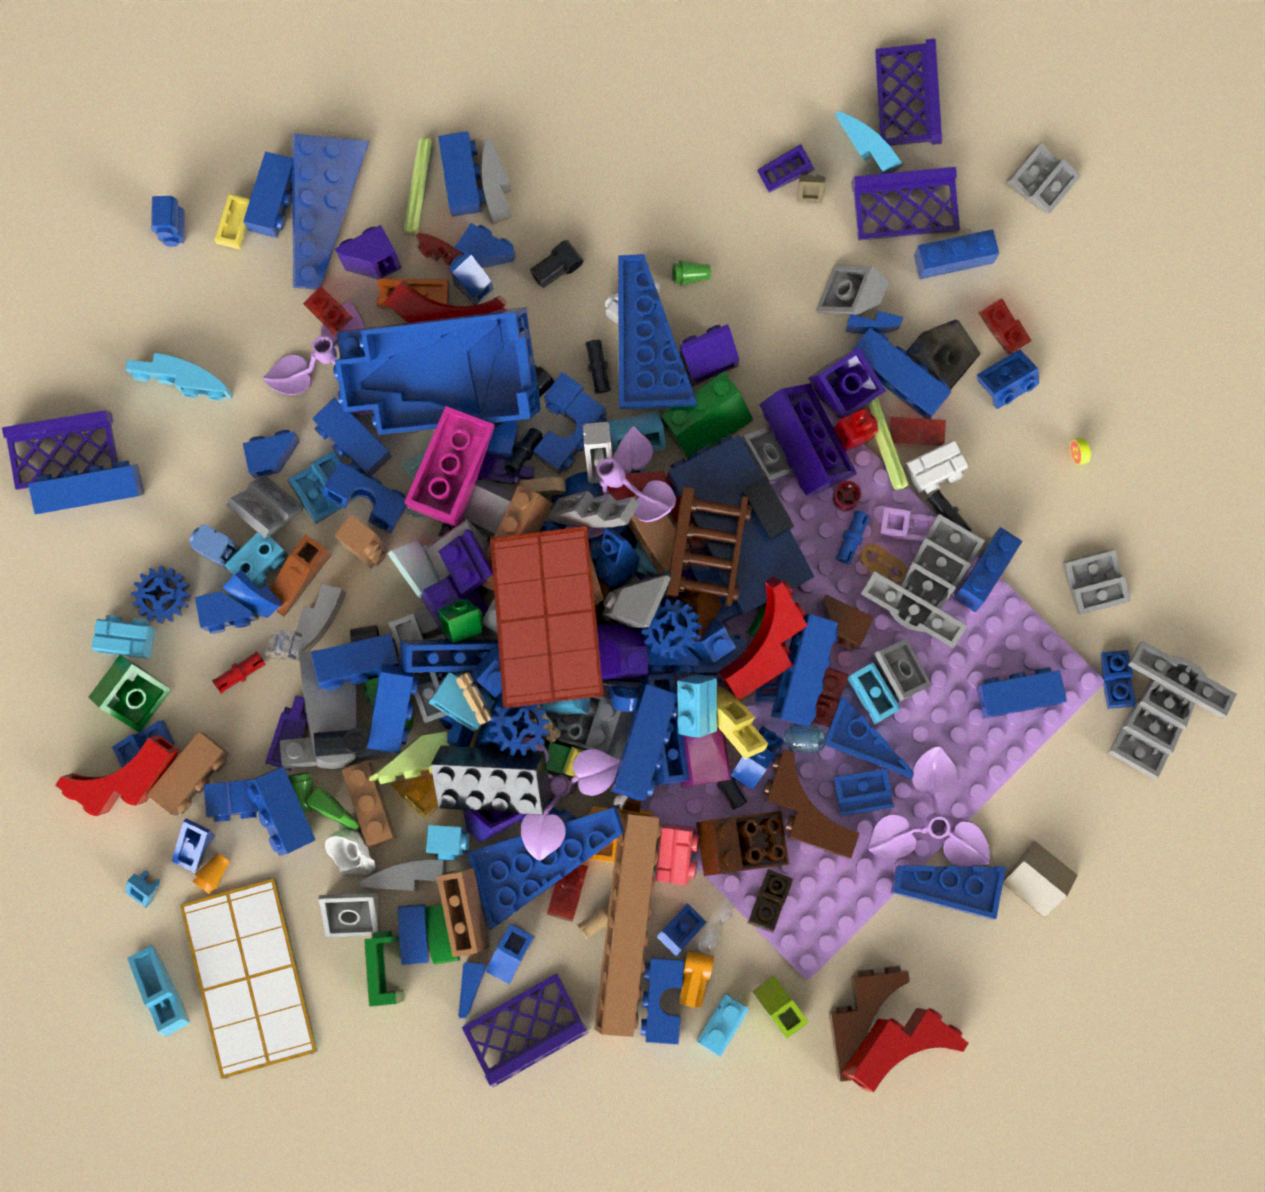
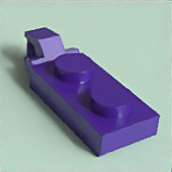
(493, 470)
(290, 726)

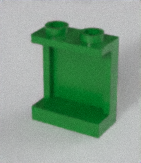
(376, 971)

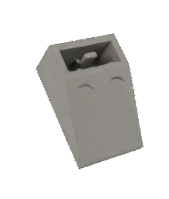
(599, 729)

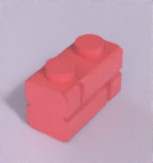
(676, 854)

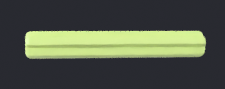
(418, 186)
(887, 447)

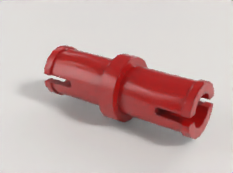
(238, 672)

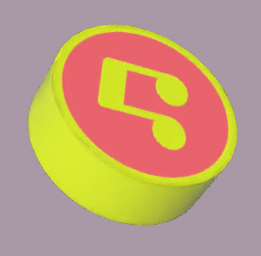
(1080, 451)

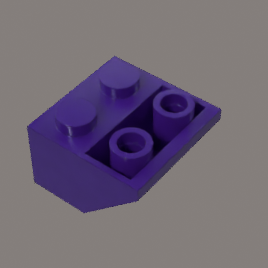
(369, 254)
(709, 354)

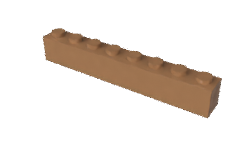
(627, 925)

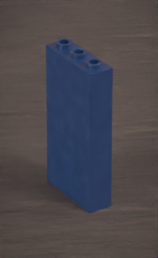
(720, 477)

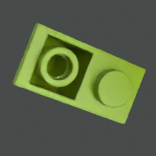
(780, 1007)

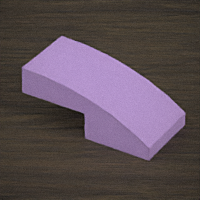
(905, 524)

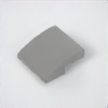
(1043, 179)
(265, 506)
(1096, 581)

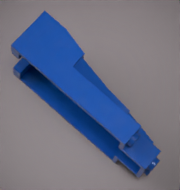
(460, 362)

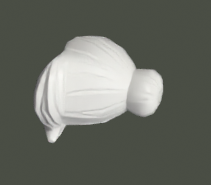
(350, 851)

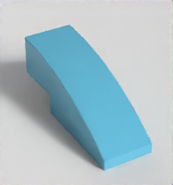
(869, 143)
(158, 991)

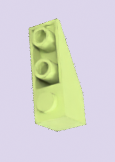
(412, 759)

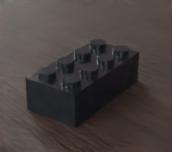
(490, 780)

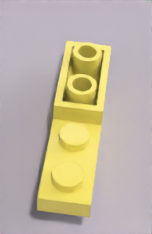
(736, 724)

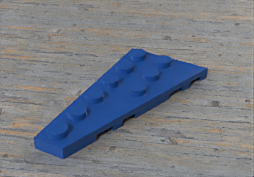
(321, 190)
(648, 356)
(512, 877)

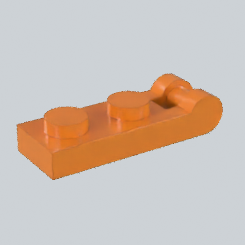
(432, 288)

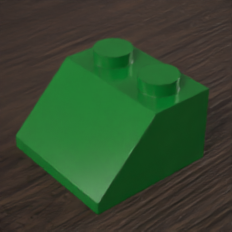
(129, 693)

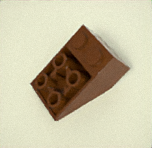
(742, 843)

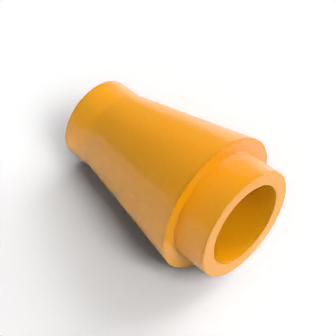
(211, 873)

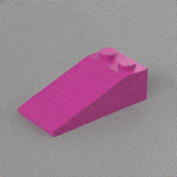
(450, 467)

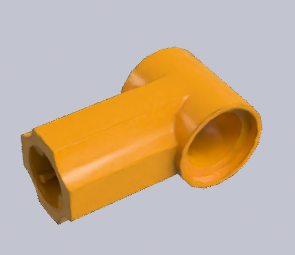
(696, 973)

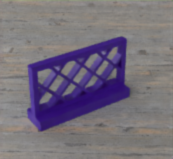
(929, 86)
(906, 181)
(58, 427)
(538, 1050)

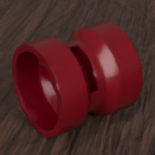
(848, 491)

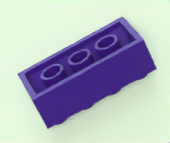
(807, 438)

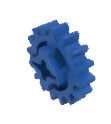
(161, 605)
(670, 638)
(531, 728)

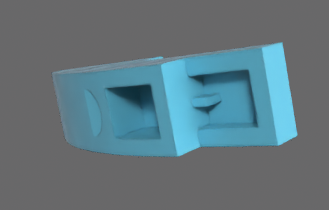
(188, 377)

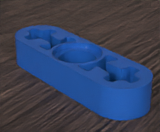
(623, 697)

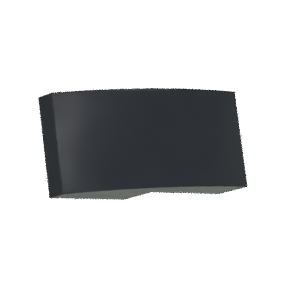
(768, 508)

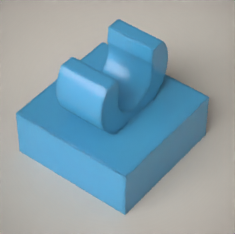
(141, 890)

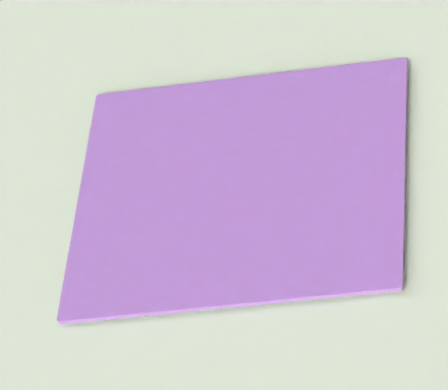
(1003, 637)

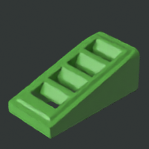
(329, 807)

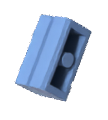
(213, 545)

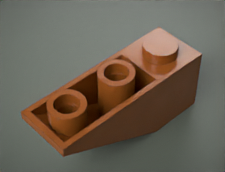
(299, 572)

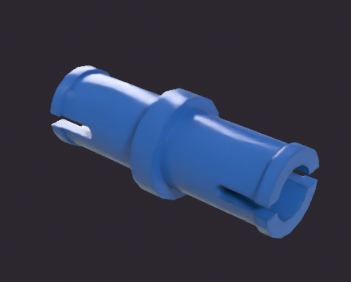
(852, 537)

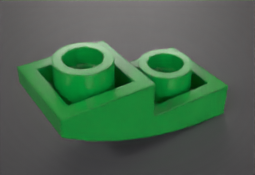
(438, 936)

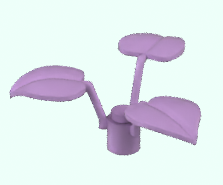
(292, 372)
(634, 453)
(594, 775)
(892, 834)

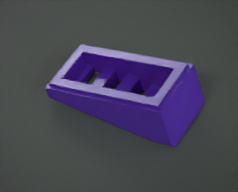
(790, 156)

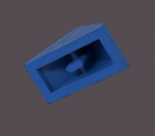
(504, 438)

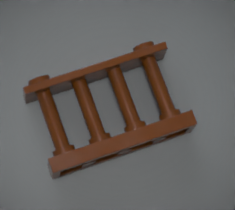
(687, 530)

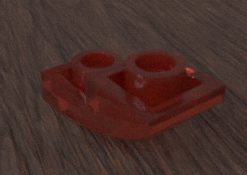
(436, 248)
(327, 310)
(1004, 327)
(918, 431)
(828, 700)
(567, 894)

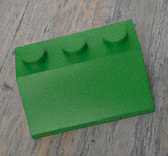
(718, 414)

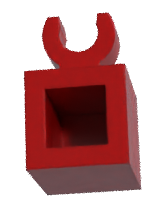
(856, 429)

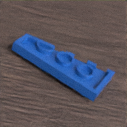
(963, 889)

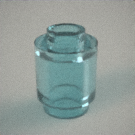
(804, 739)

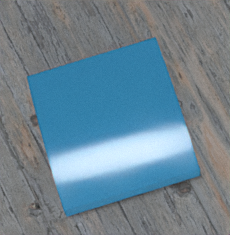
(309, 487)

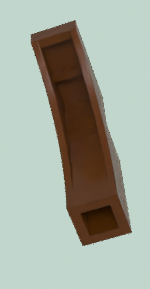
(808, 824)
(852, 1026)

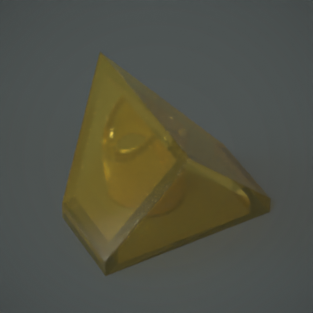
(419, 794)

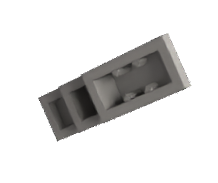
(592, 511)

